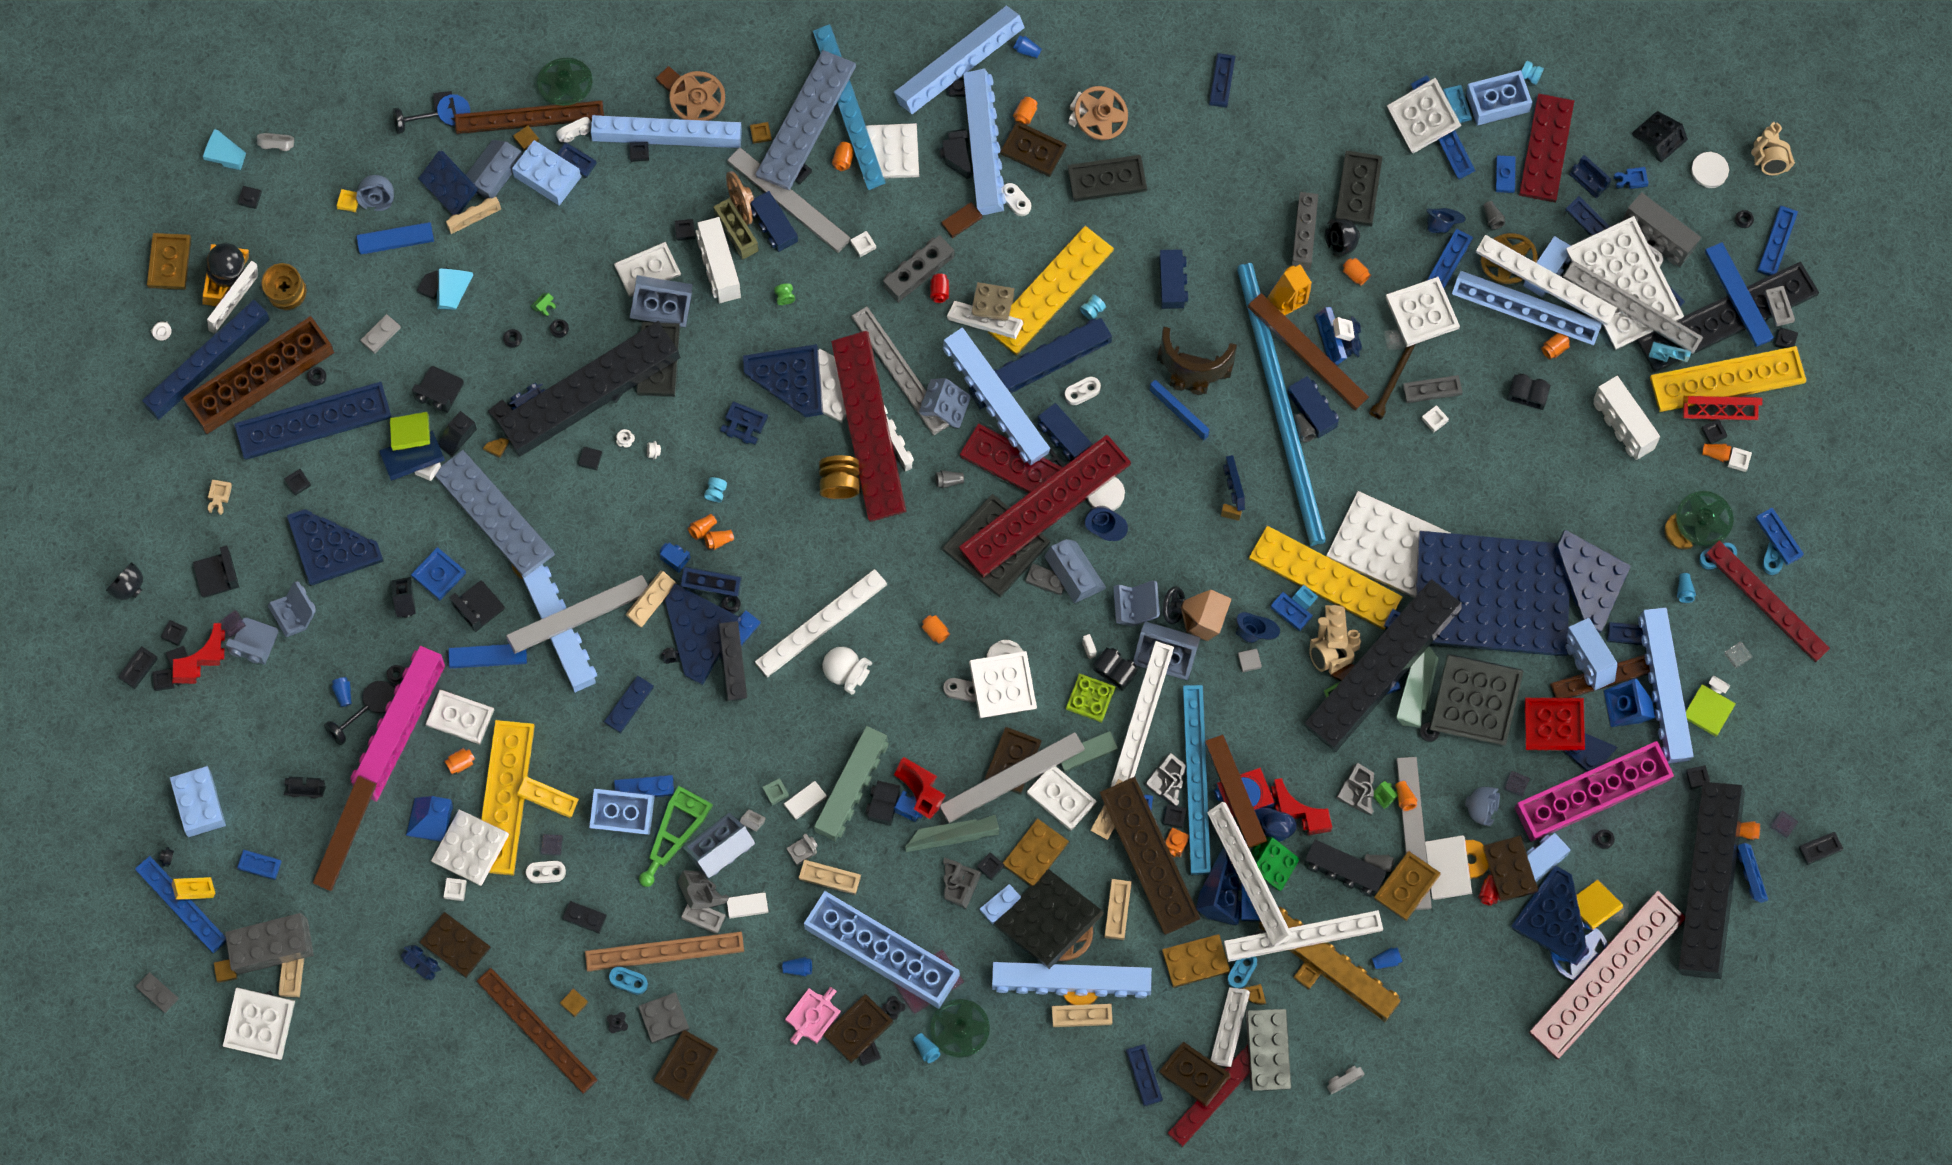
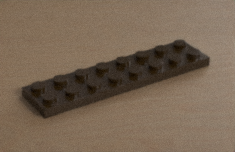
(1150, 855)

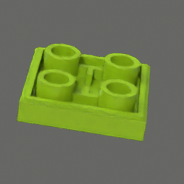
(410, 431)
(1090, 698)
(1709, 710)

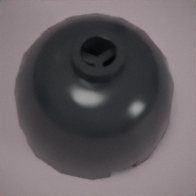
(1342, 232)
(127, 583)

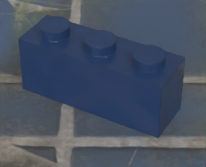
(773, 222)
(1172, 279)
(1313, 406)
(1063, 432)
(711, 581)

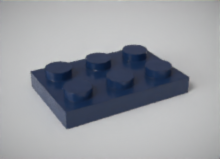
(448, 183)

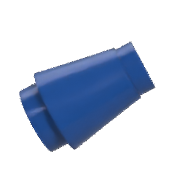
(1027, 47)
(342, 691)
(1388, 958)
(799, 966)

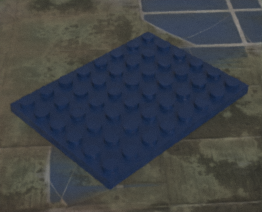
(1507, 589)

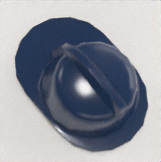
(1443, 219)
(1106, 523)
(1254, 627)
(1276, 823)

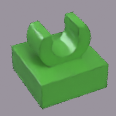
(542, 302)
(1385, 794)

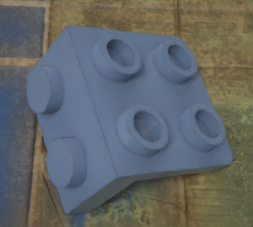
(945, 401)
(1136, 604)
(293, 611)
(253, 641)

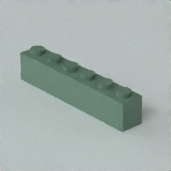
(851, 783)

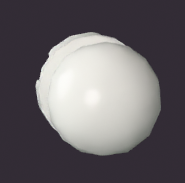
(843, 667)

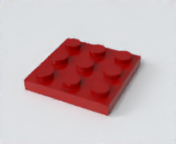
(1554, 723)

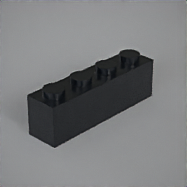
(732, 661)
(1344, 868)

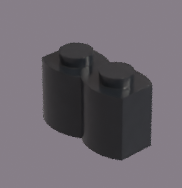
(1529, 391)
(1115, 668)
(883, 803)

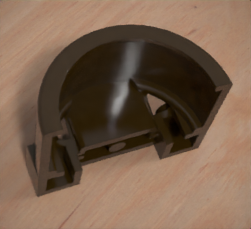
(1192, 371)

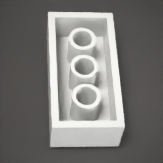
(718, 260)
(1626, 418)

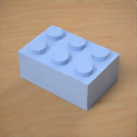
(1498, 97)
(546, 172)
(1591, 654)
(197, 801)
(622, 811)

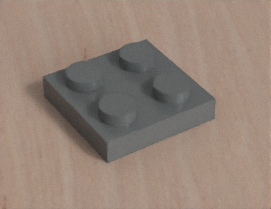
(663, 1017)

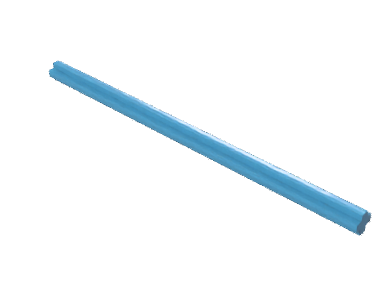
(1283, 411)

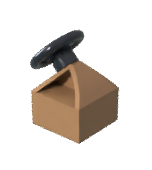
(1201, 613)

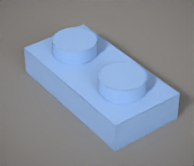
(1000, 904)

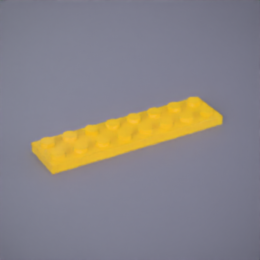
(1055, 286)
(1729, 377)
(1325, 577)
(506, 772)

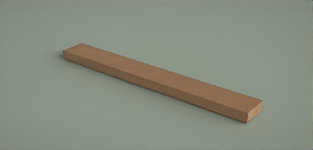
(664, 951)

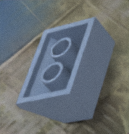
(493, 168)
(661, 300)
(1074, 570)
(1183, 654)
(719, 845)

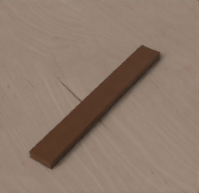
(526, 117)
(1308, 351)
(537, 1030)

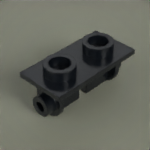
(313, 788)

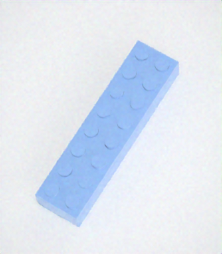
(881, 949)

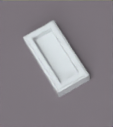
(805, 800)
(747, 905)

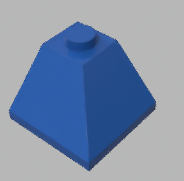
(1628, 704)
(430, 818)

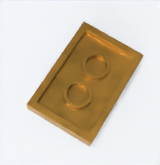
(169, 261)
(1035, 852)
(1407, 886)
(1196, 961)

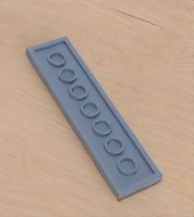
(805, 120)
(494, 514)

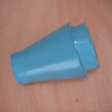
(1685, 589)
(928, 1050)

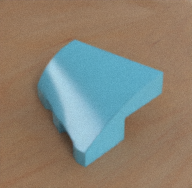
(224, 151)
(451, 287)
(1663, 352)

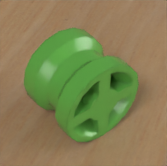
(784, 294)

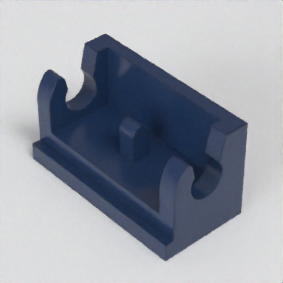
(1590, 177)

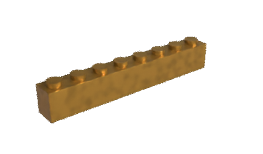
(1345, 975)

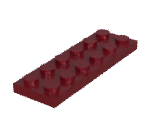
(1546, 148)
(1003, 460)

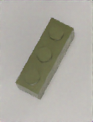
(736, 228)

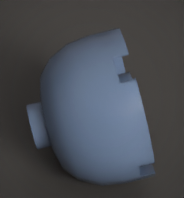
(375, 192)
(1483, 804)

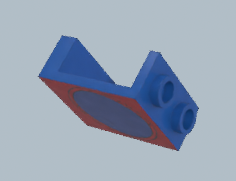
(1256, 789)

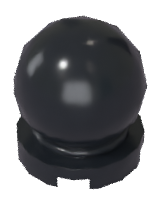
(225, 264)

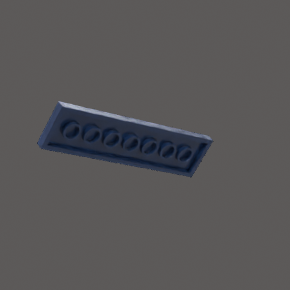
(313, 420)

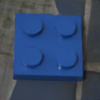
(438, 573)

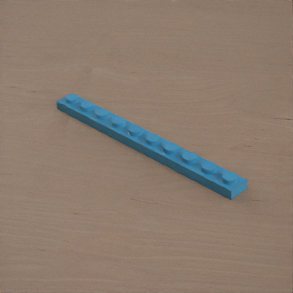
(853, 117)
(1196, 780)

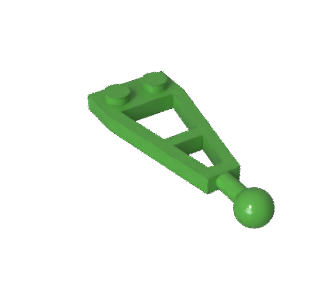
(688, 803)

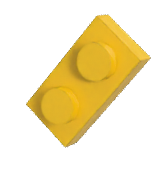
(193, 888)

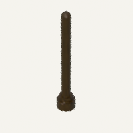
(1378, 410)

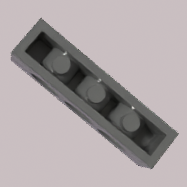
(1305, 230)
(900, 289)

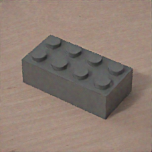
(1663, 230)
(269, 943)

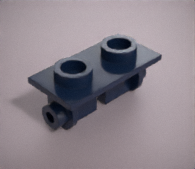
(1354, 345)
(532, 391)
(427, 964)

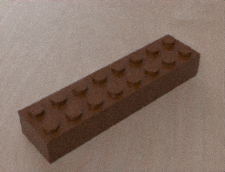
(258, 375)

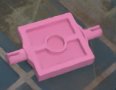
(813, 1015)

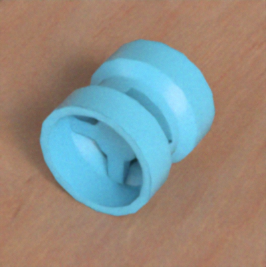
(1532, 73)
(1092, 307)
(715, 489)

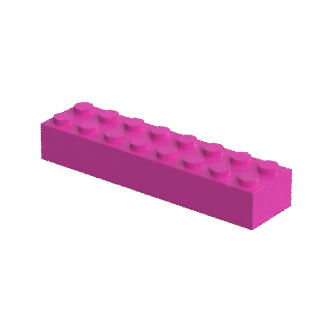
(400, 718)
(1594, 791)

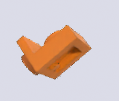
(1176, 842)

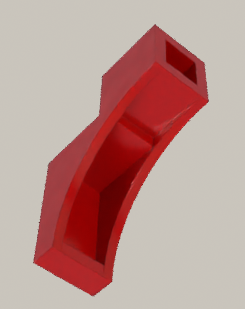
(186, 669)
(920, 782)
(1315, 820)

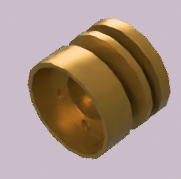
(277, 279)
(839, 477)

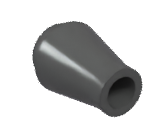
(1494, 217)
(1304, 429)
(948, 478)
(1383, 862)

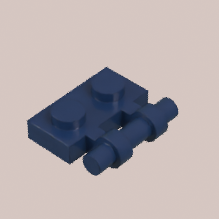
(747, 418)

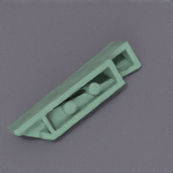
(1418, 689)
(953, 833)

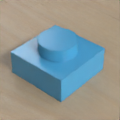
(1305, 597)

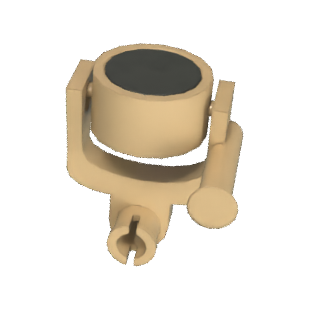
(1777, 157)
(1327, 658)

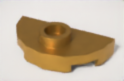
(1674, 536)

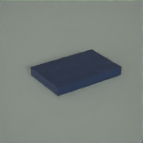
(411, 459)

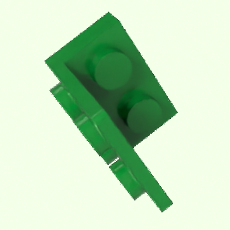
(1274, 862)

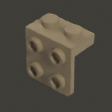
(992, 301)

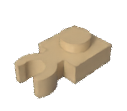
(219, 493)

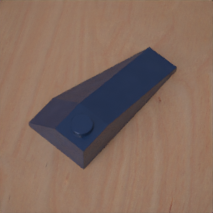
(1220, 892)

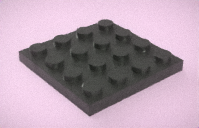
(1009, 571)
(1476, 699)
(1049, 919)

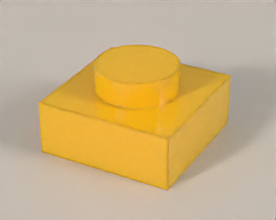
(347, 201)

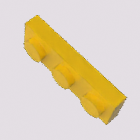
(547, 797)

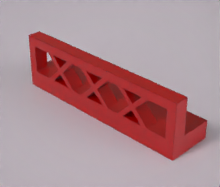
(1725, 400)

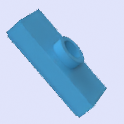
(1458, 103)

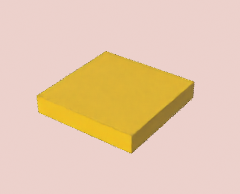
(1597, 904)

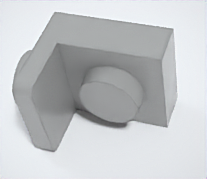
(802, 849)

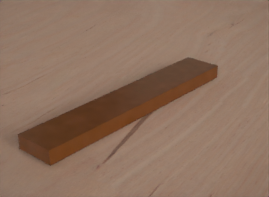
(1577, 685)
(1235, 791)
(345, 833)

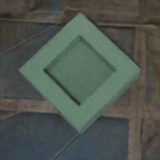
(775, 791)

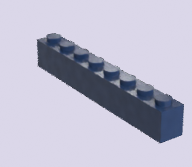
(1051, 357)
(205, 360)

